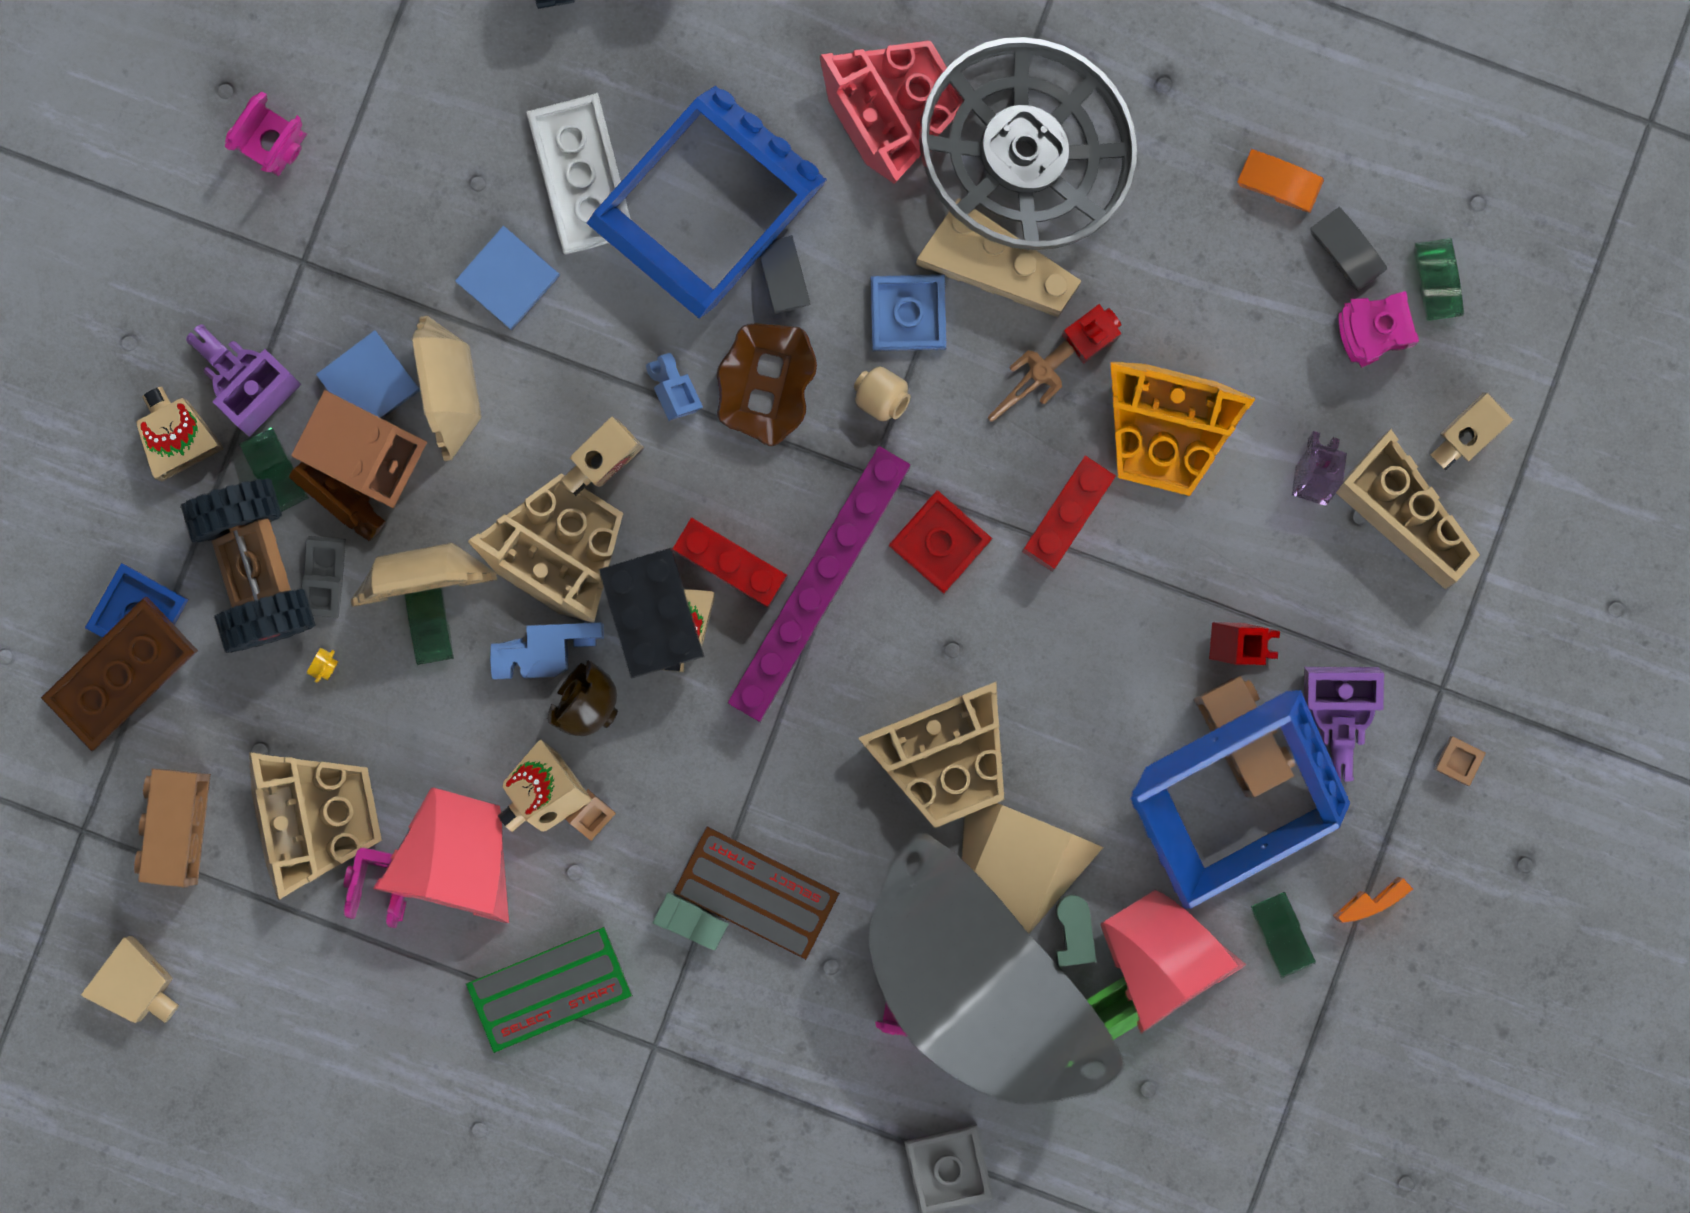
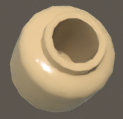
(881, 394)

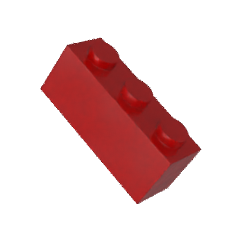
(1068, 513)
(730, 562)

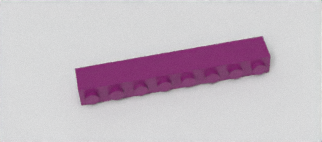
(819, 584)

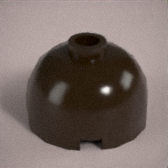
(585, 702)

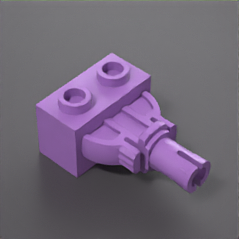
(248, 385)
(1343, 702)

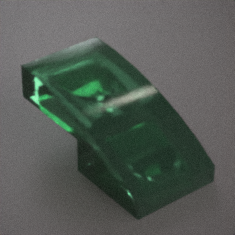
(1439, 279)
(270, 460)
(429, 626)
(1283, 935)

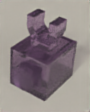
(1319, 471)

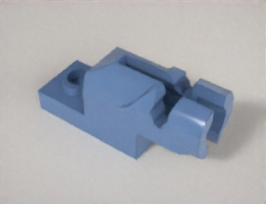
(544, 651)

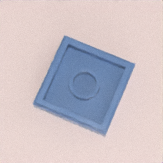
(507, 278)
(908, 312)
(369, 377)

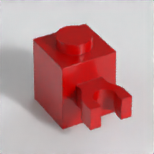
(1093, 332)
(1241, 643)

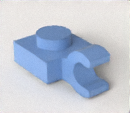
(674, 391)

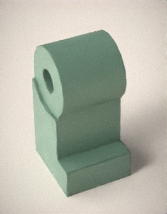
(690, 921)
(1077, 931)

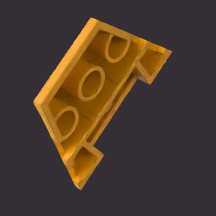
(1170, 424)

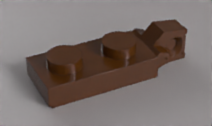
(340, 500)

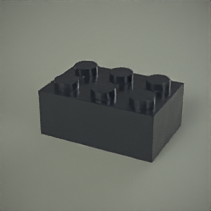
(651, 613)

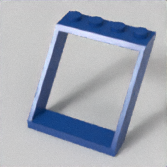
(653, 258)
(1167, 831)

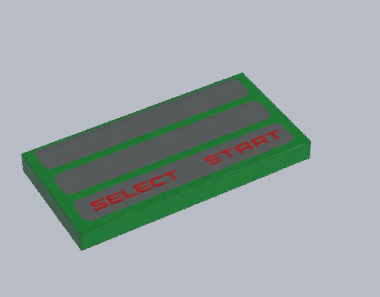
(549, 989)

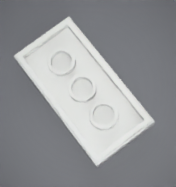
(575, 166)

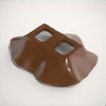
(739, 377)

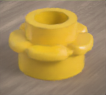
(322, 665)

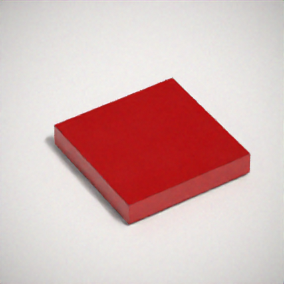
(940, 542)

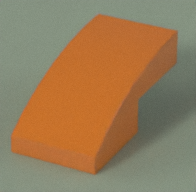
(1280, 180)
(1363, 906)

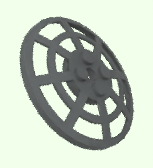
(1036, 128)

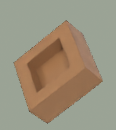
(1459, 761)
(591, 817)

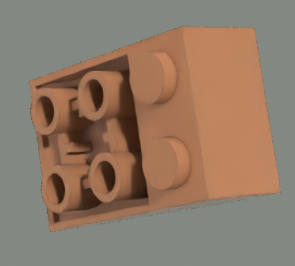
(359, 449)

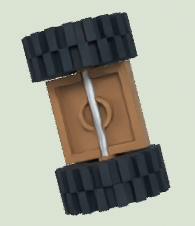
(250, 564)

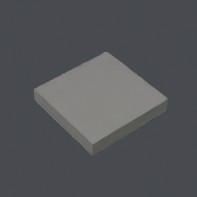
(948, 1169)

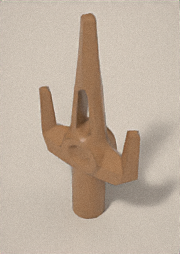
(1040, 371)

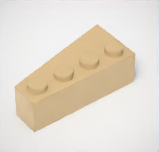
(996, 268)
(1407, 511)

